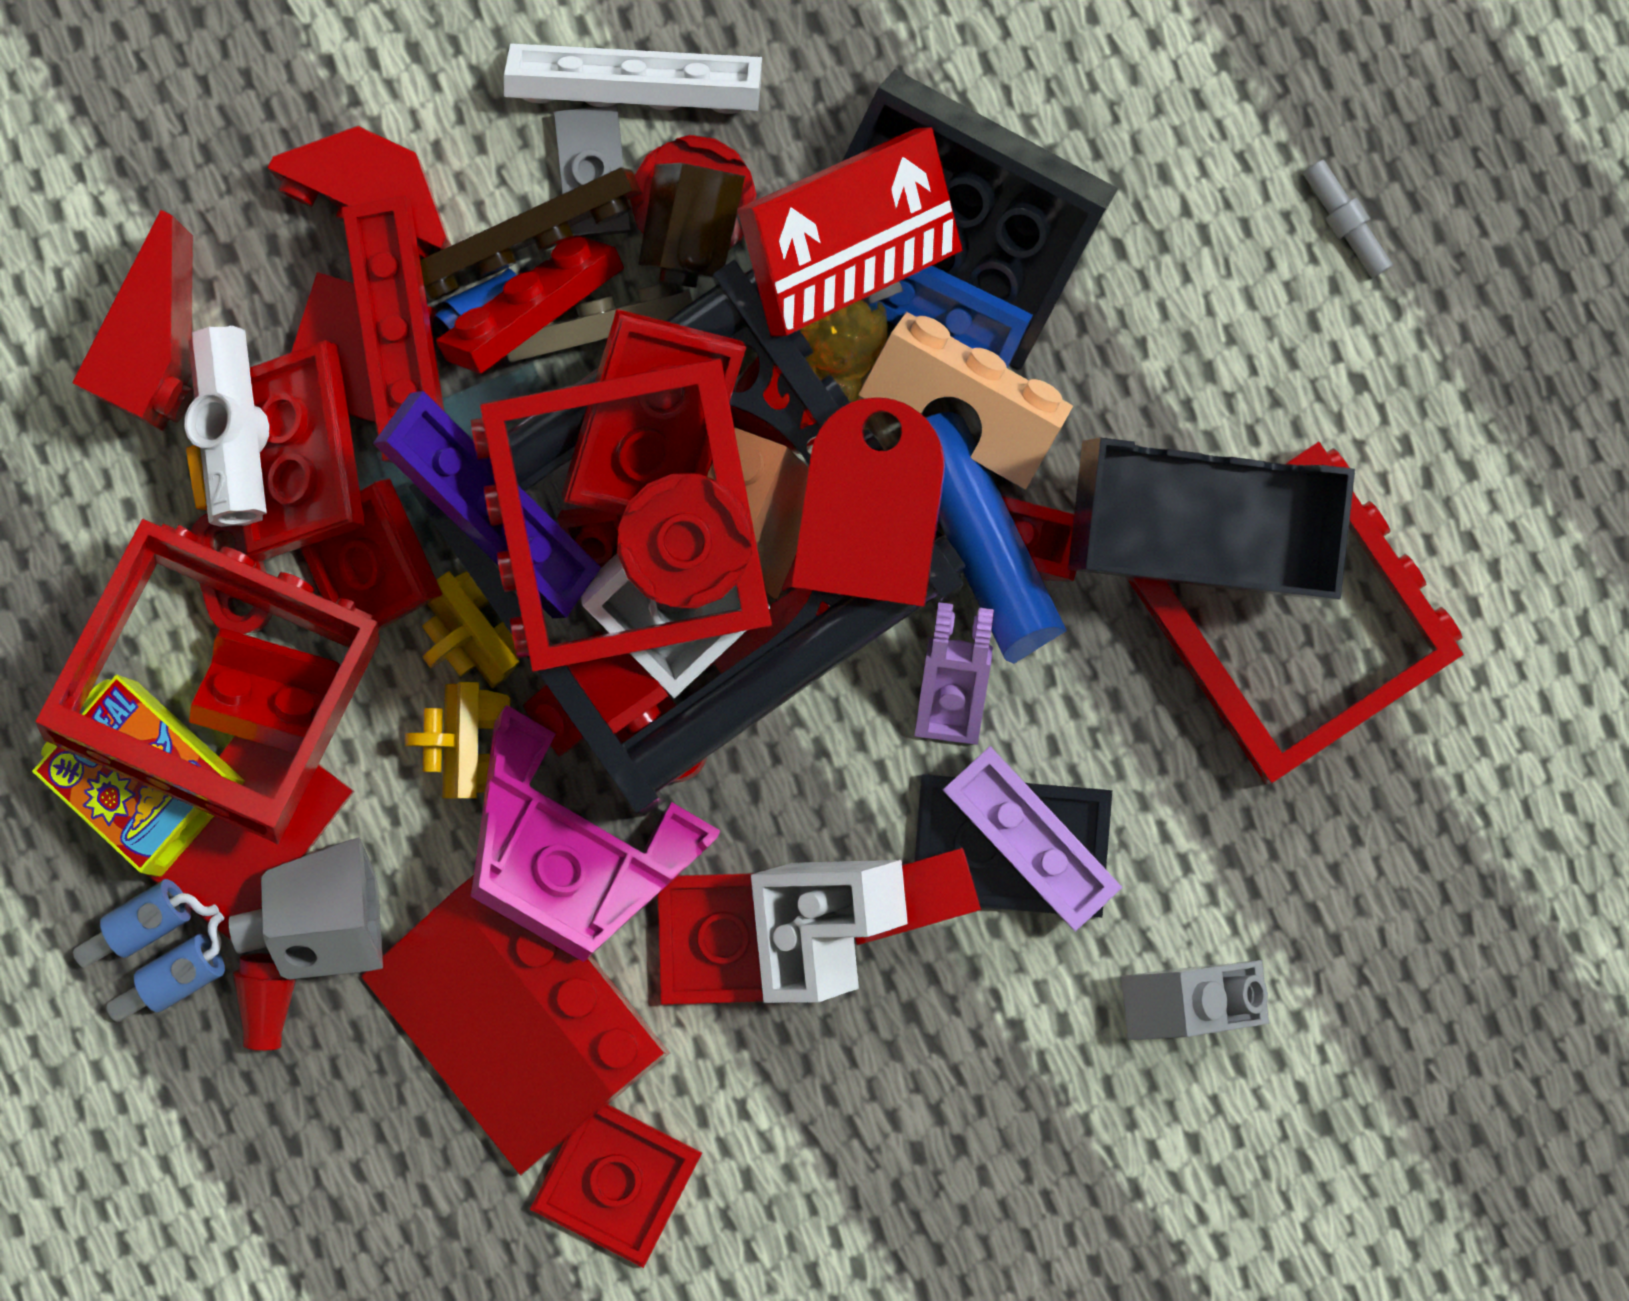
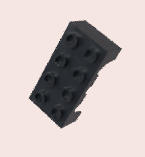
(1211, 520)

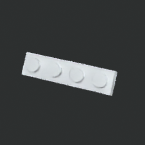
(633, 77)

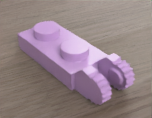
(955, 680)

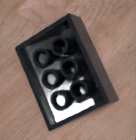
(1014, 204)

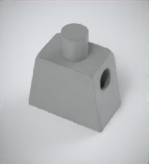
(317, 915)

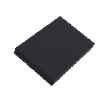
(996, 881)

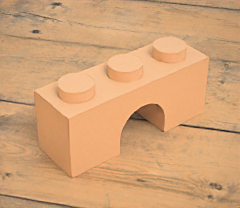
(1015, 413)

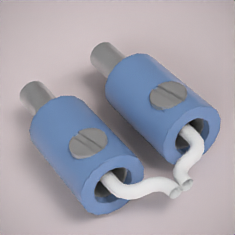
(142, 923)

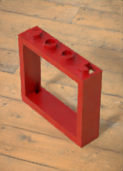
(506, 508)
(236, 576)
(1236, 713)

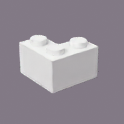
(810, 922)

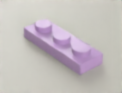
(1032, 838)

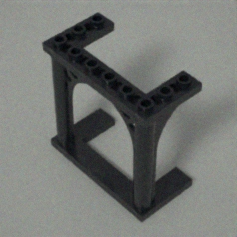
(779, 667)

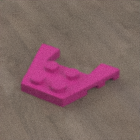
(558, 868)

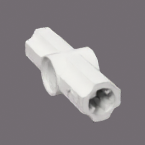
(227, 426)

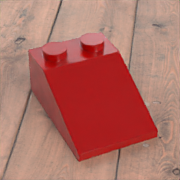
(142, 345)

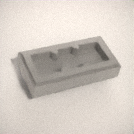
(587, 150)

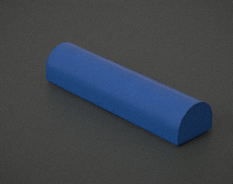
(992, 547)

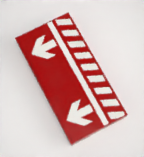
(849, 231)

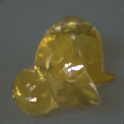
(847, 344)

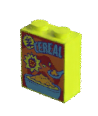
(130, 816)

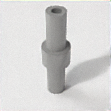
(1347, 218)

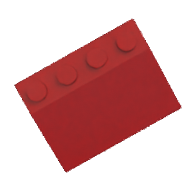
(513, 1024)

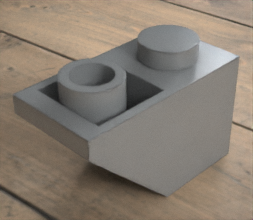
(1195, 1000)

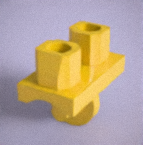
(464, 633)
(464, 713)

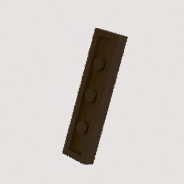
(543, 225)

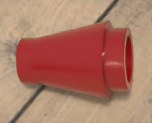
(262, 1001)

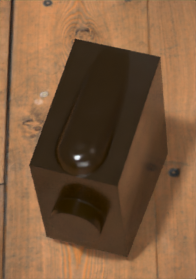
(689, 222)

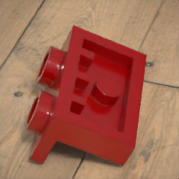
(261, 690)

